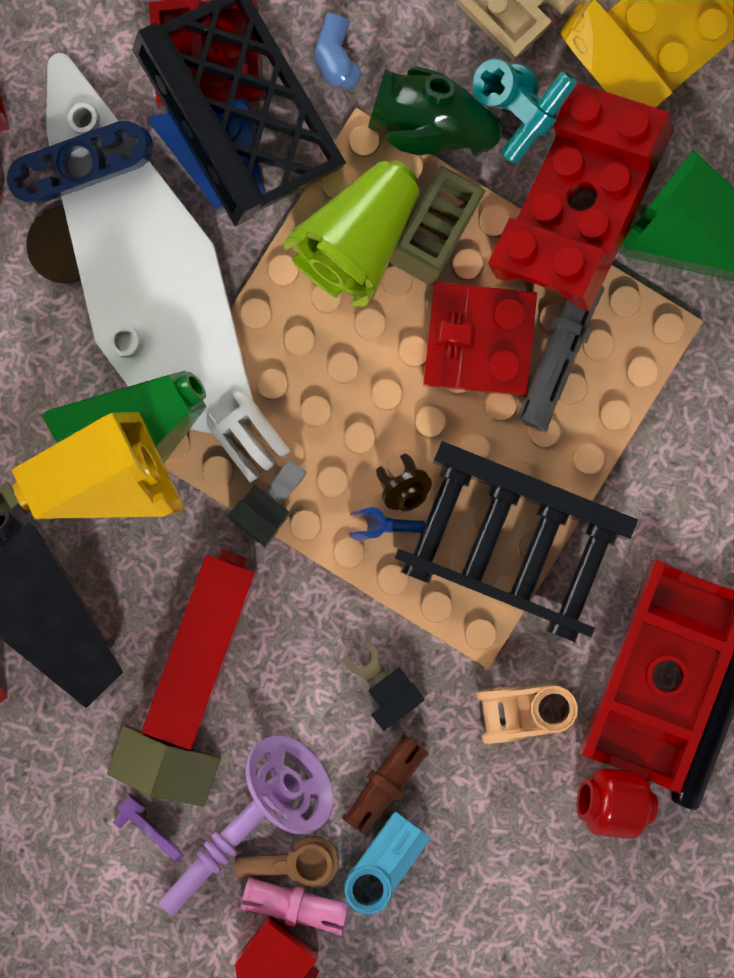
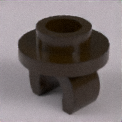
(407, 489)

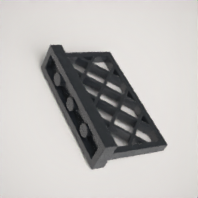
(199, 124)

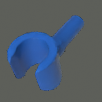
(379, 524)

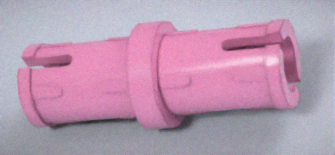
(295, 906)

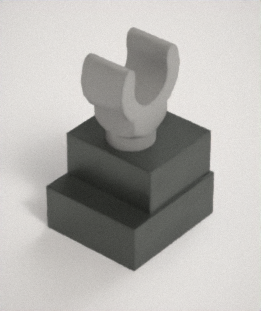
(262, 512)

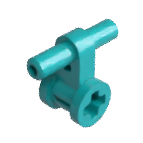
(515, 89)

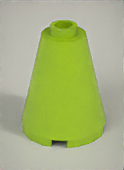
(356, 232)

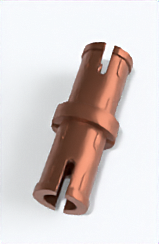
(385, 785)

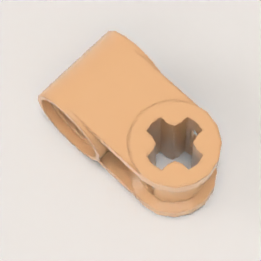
(522, 712)

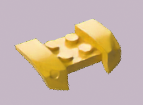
(648, 45)

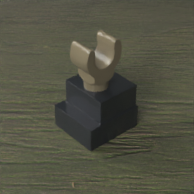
(392, 692)

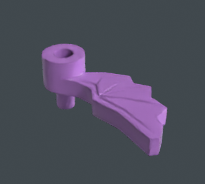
(131, 810)

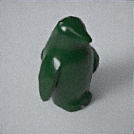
(432, 114)

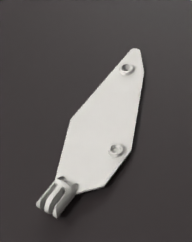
(153, 278)

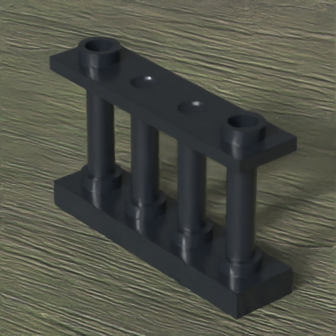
(554, 510)

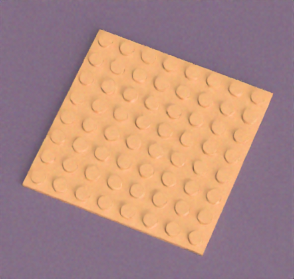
(352, 398)

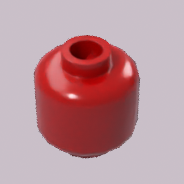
(616, 803)

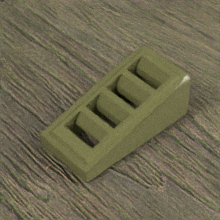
(421, 254)

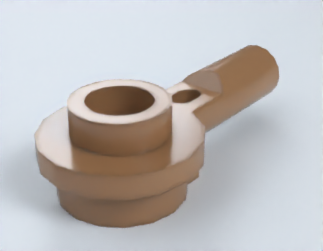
(310, 863)

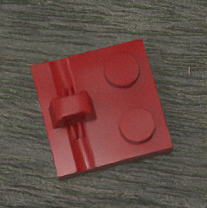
(480, 339)

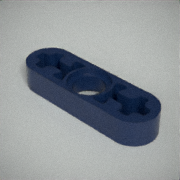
(49, 187)

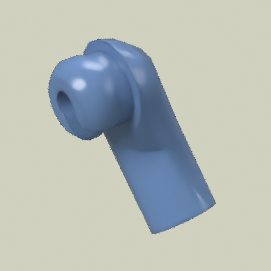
(331, 57)

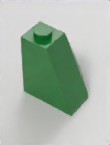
(688, 223)

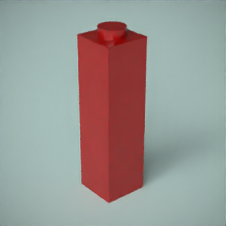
(200, 649)

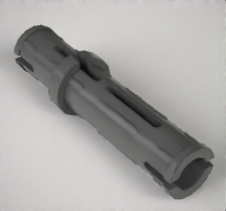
(567, 336)

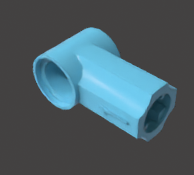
(388, 859)

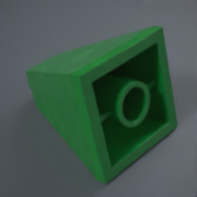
(165, 404)

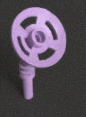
(271, 795)

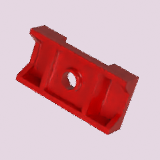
(598, 147)
(655, 729)

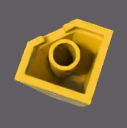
(99, 474)

